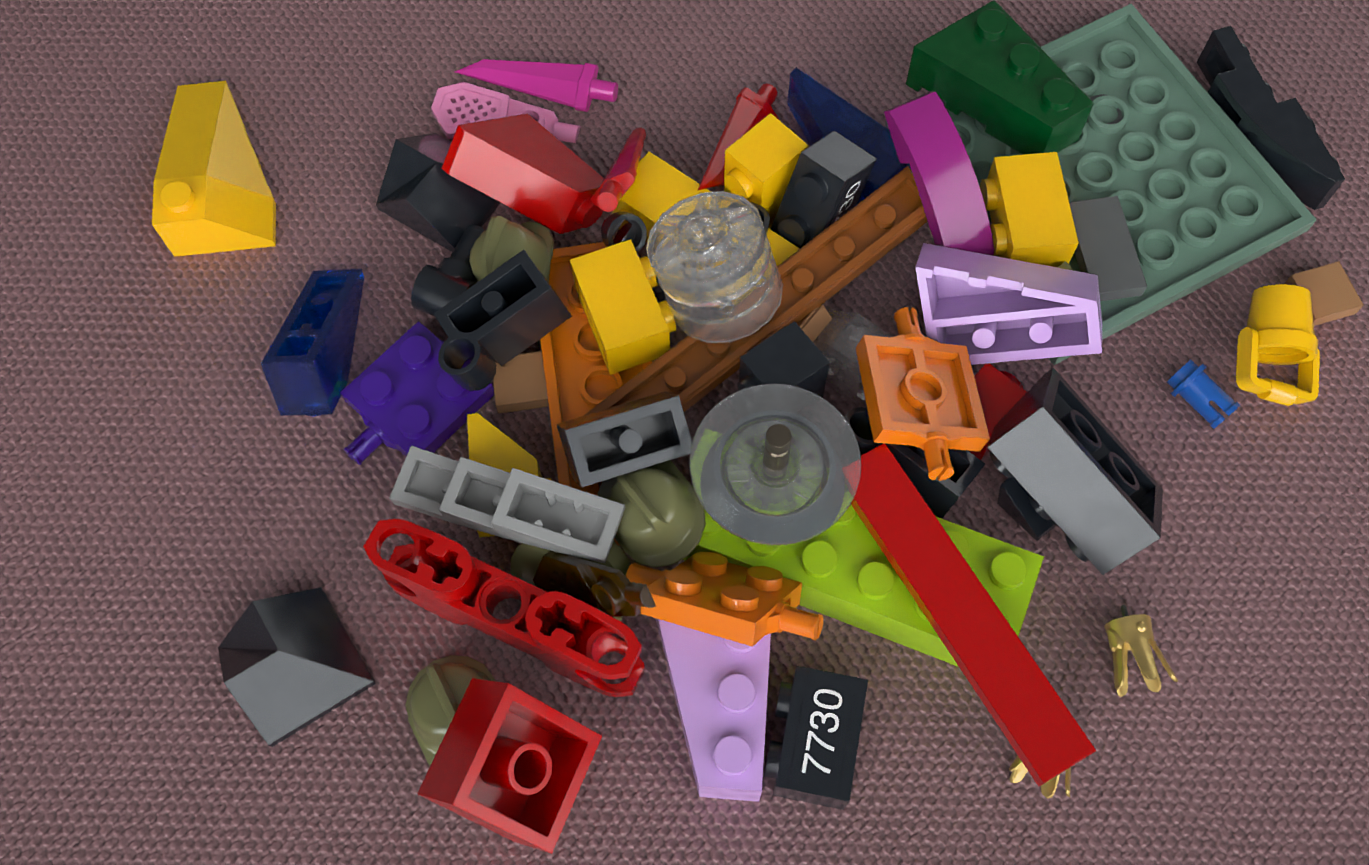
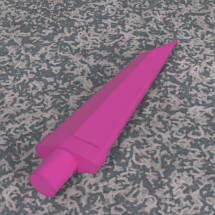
(557, 82)

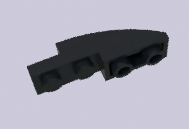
(1275, 129)

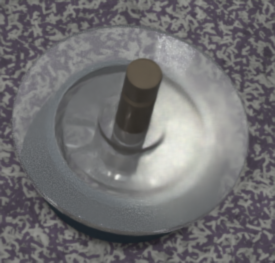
(775, 464)

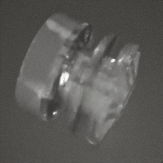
(715, 266)

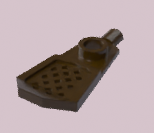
(593, 584)

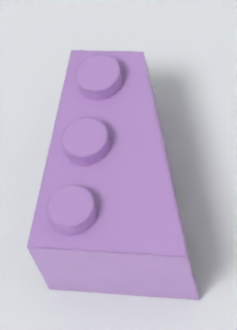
(1007, 306)
(721, 708)

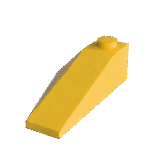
(209, 178)

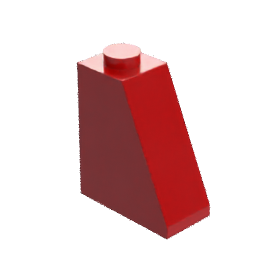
(525, 170)

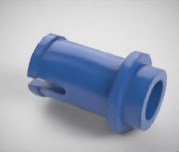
(1198, 390)

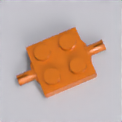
(921, 394)
(726, 599)

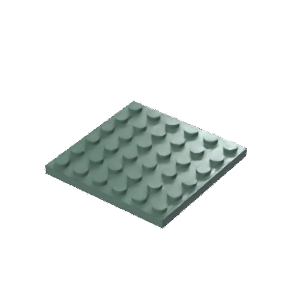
(1180, 166)

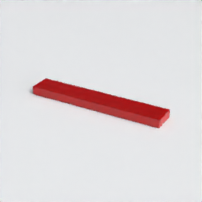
(967, 620)

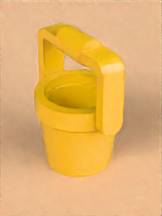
(1279, 334)

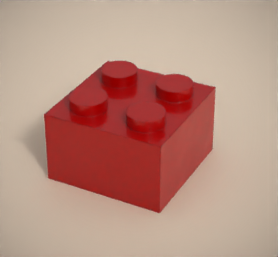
(510, 764)

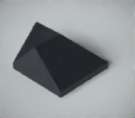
(427, 197)
(291, 663)

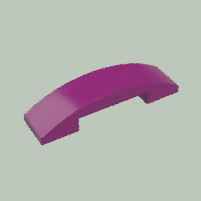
(942, 173)

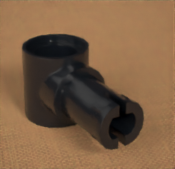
(452, 277)

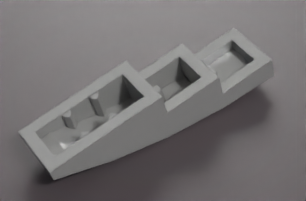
(508, 504)

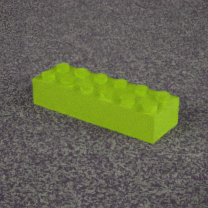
(856, 584)

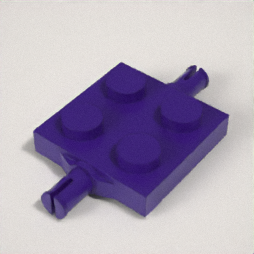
(409, 398)

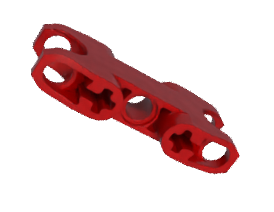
(466, 590)

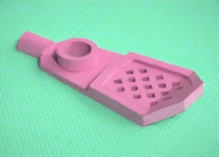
(470, 103)

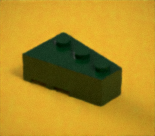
(1002, 80)

